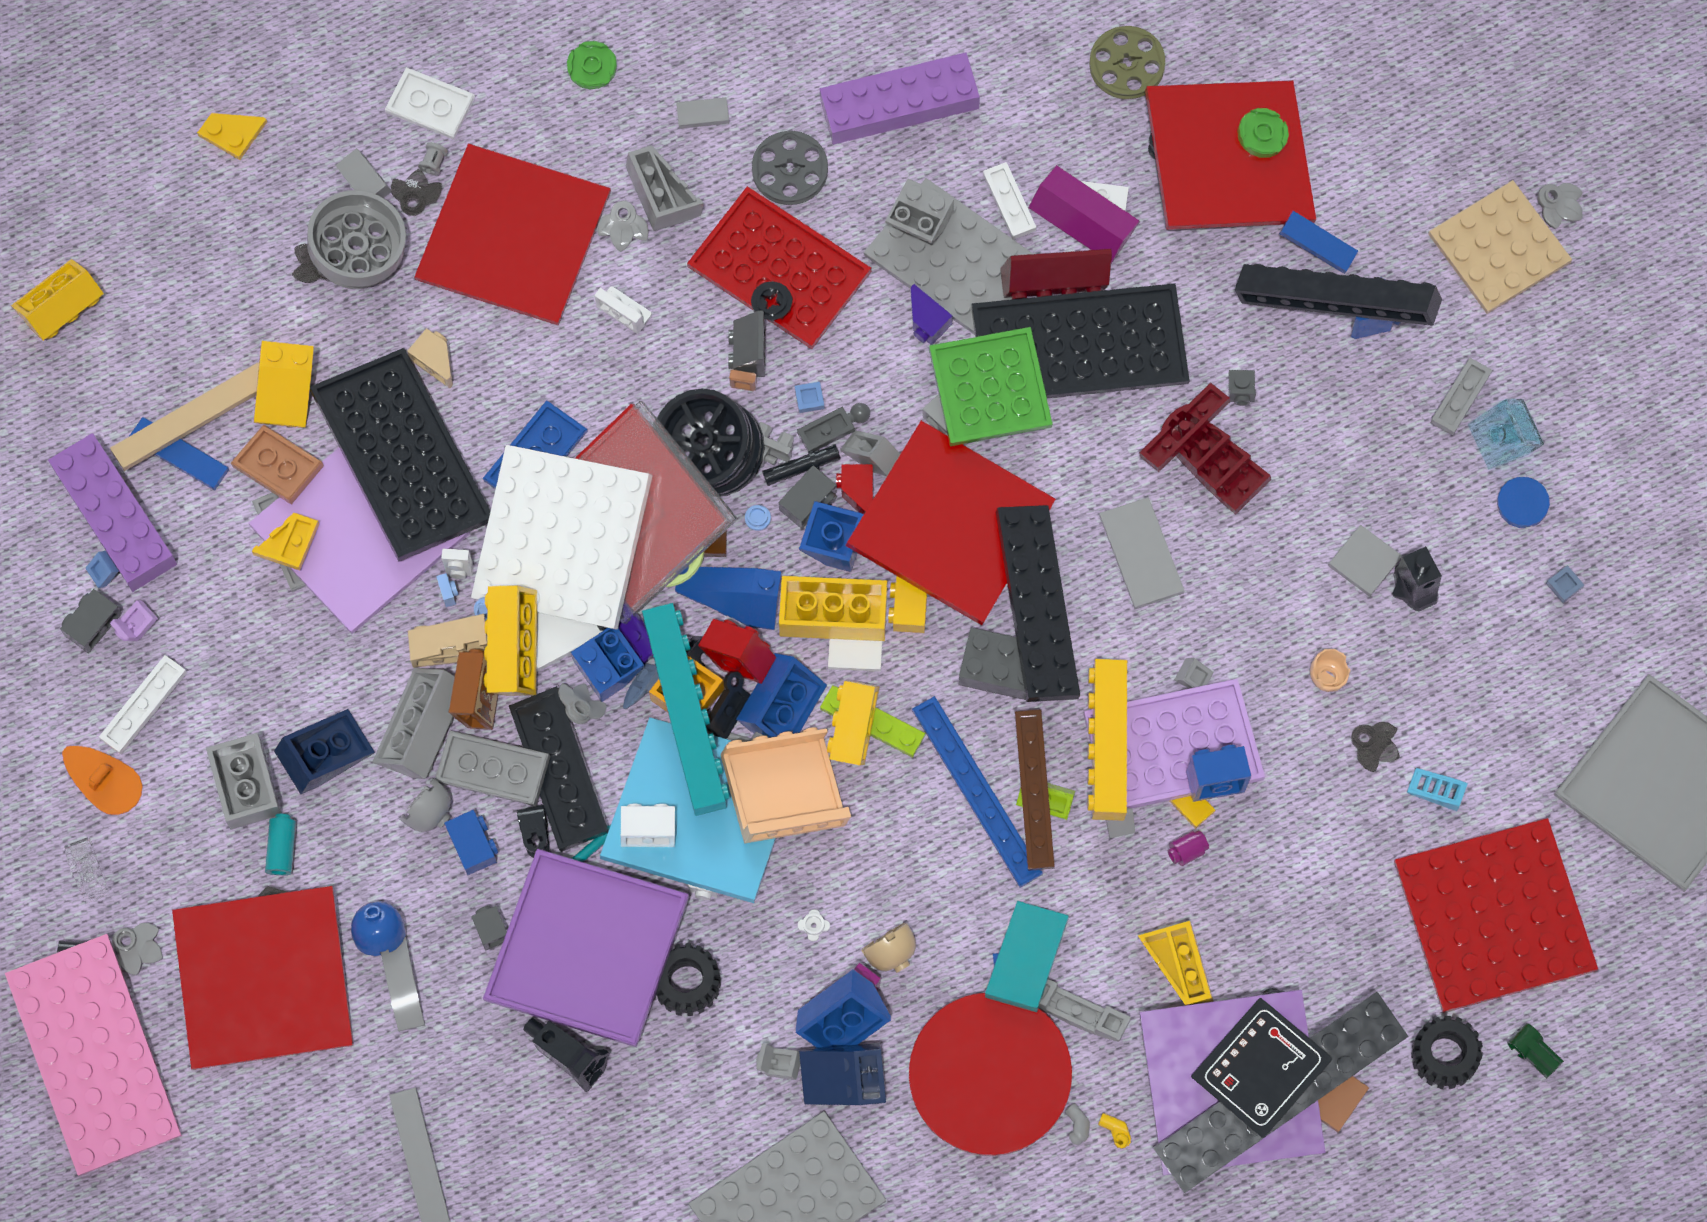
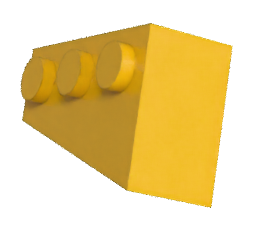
(1180, 961)

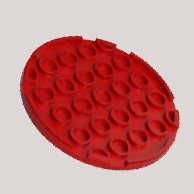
(990, 1075)

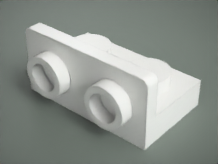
(622, 308)

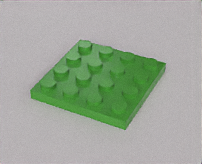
(990, 386)

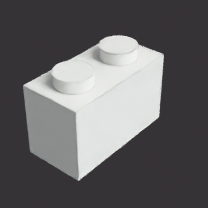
(647, 826)

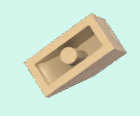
(433, 356)

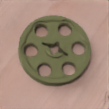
(1116, 66)

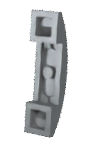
(402, 988)
(1083, 1013)

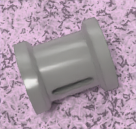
(436, 151)

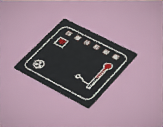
(1261, 1067)

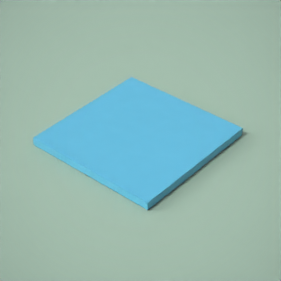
(707, 846)

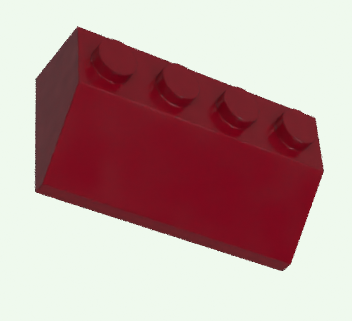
(1056, 273)

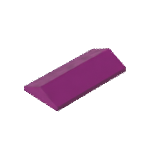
(1083, 212)

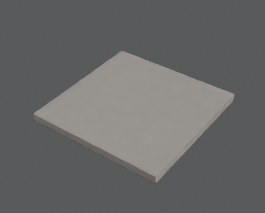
(1649, 782)

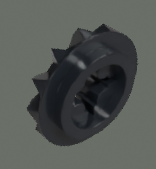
(768, 291)

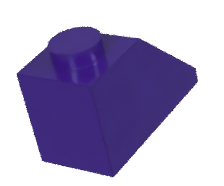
(928, 317)

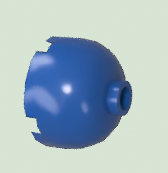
(377, 928)

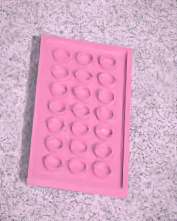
(93, 1054)

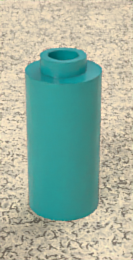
(280, 845)

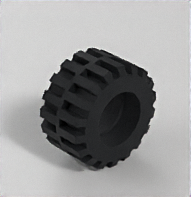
(703, 995)
(1437, 1072)

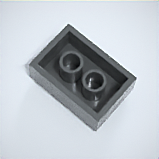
(992, 664)

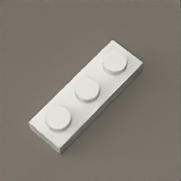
(1009, 201)

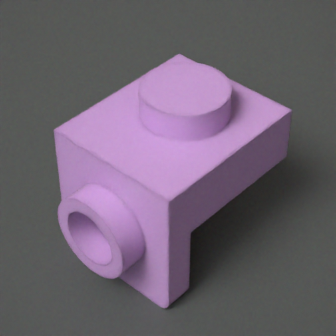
(134, 622)

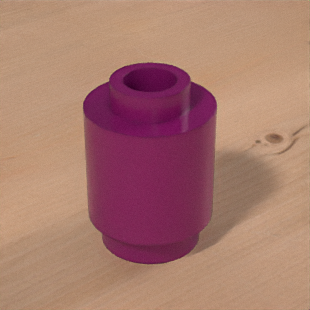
(1188, 848)

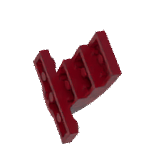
(1207, 451)

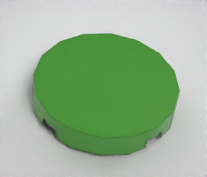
(596, 71)
(1262, 133)

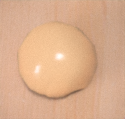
(1331, 661)

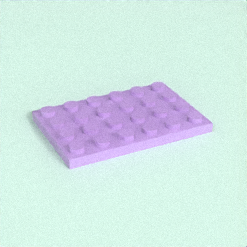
(1174, 726)

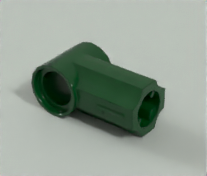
(1530, 1046)

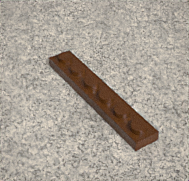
(1034, 790)

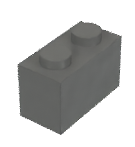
(801, 497)
(90, 620)

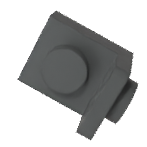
(1241, 386)

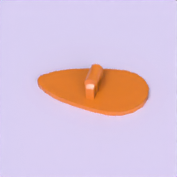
(103, 779)

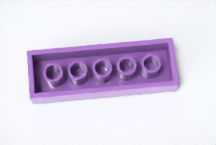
(899, 98)
(112, 512)

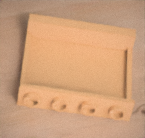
(783, 785)

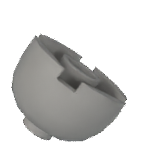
(428, 808)

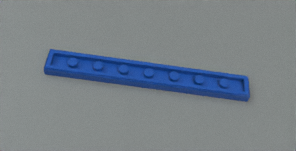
(975, 790)

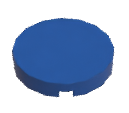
(1523, 502)

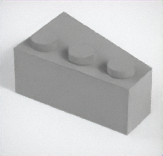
(661, 192)

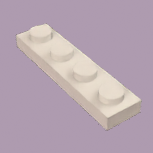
(142, 704)

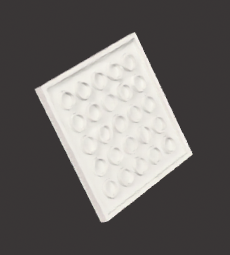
(564, 532)

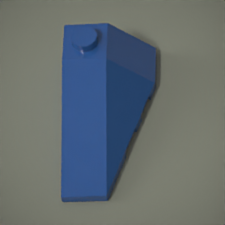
(740, 593)

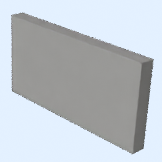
(1141, 553)
(492, 768)

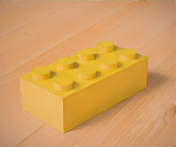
(833, 608)
(511, 640)

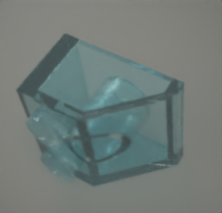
(1505, 433)

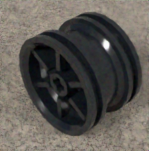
(745, 442)

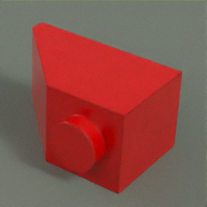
(856, 485)

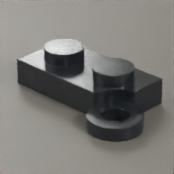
(728, 706)

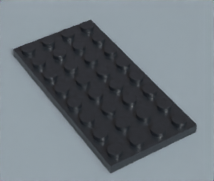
(1097, 338)
(401, 454)

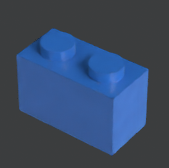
(470, 842)

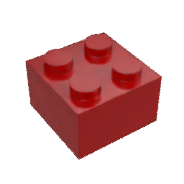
(737, 650)

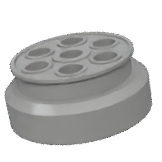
(371, 215)

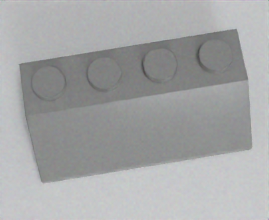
(418, 724)

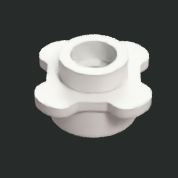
(821, 925)

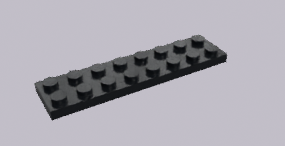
(1037, 603)

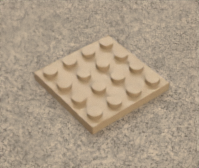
(1500, 247)

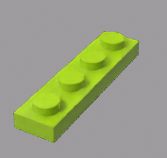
(884, 727)

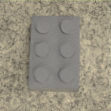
(243, 781)

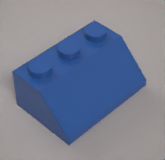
(782, 699)
(843, 1013)

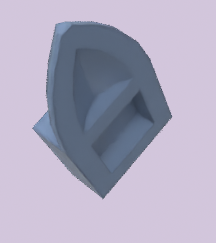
(641, 685)

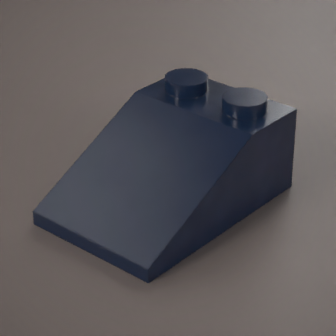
(323, 750)

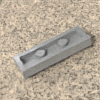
(1461, 396)

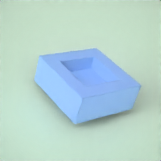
(447, 589)

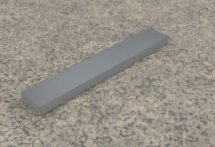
(419, 1156)

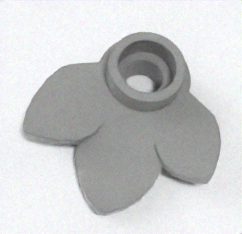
(1564, 203)
(623, 229)
(579, 704)
(140, 950)

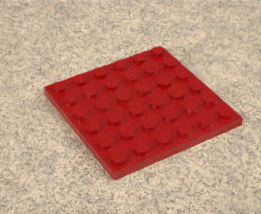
(1495, 915)

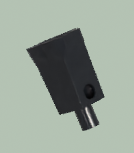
(1417, 580)
(568, 1054)

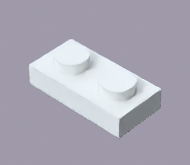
(457, 563)

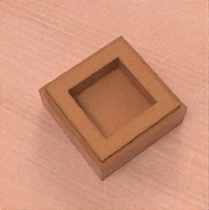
(743, 380)

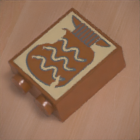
(469, 697)

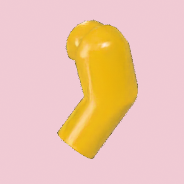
(1118, 1129)

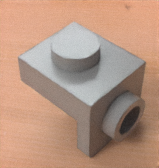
(778, 1062)

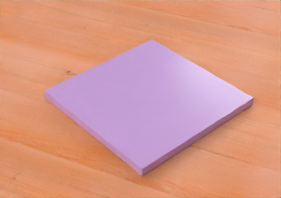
(349, 556)

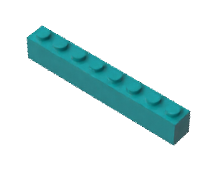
(684, 709)

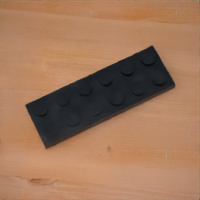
(567, 785)

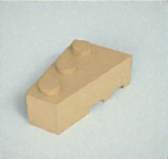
(443, 641)

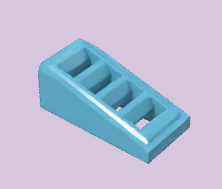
(1449, 782)

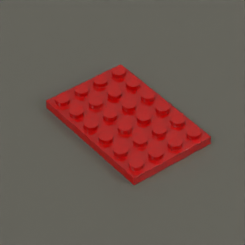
(766, 244)

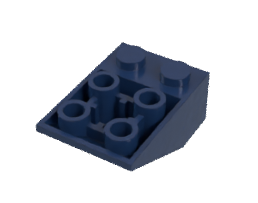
(843, 1075)

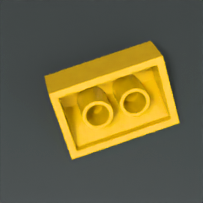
(58, 299)

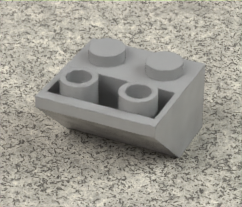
(921, 211)

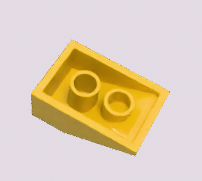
(283, 384)

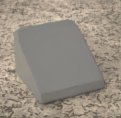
(1193, 674)
(1120, 828)

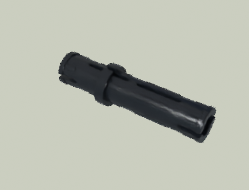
(801, 464)

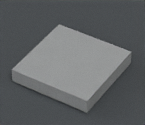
(1365, 560)

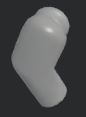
(1081, 1125)

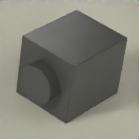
(489, 926)

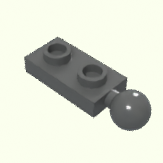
(832, 426)

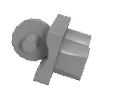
(779, 449)

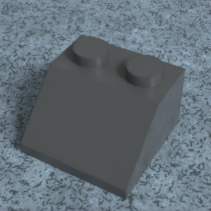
(748, 344)

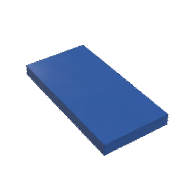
(546, 432)

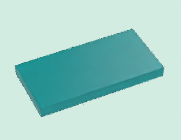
(1026, 956)

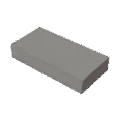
(702, 112)

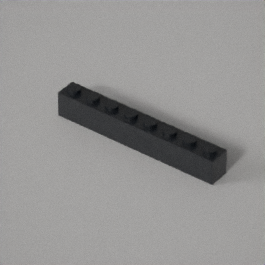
(1338, 294)

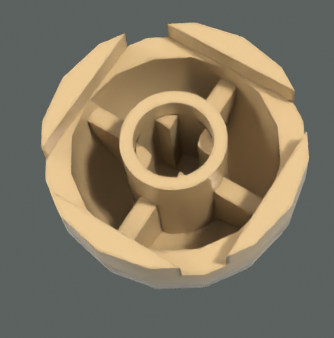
(892, 949)

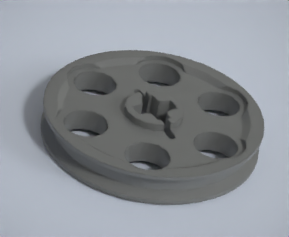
(778, 169)

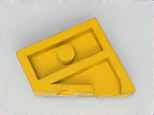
(232, 132)
(289, 542)

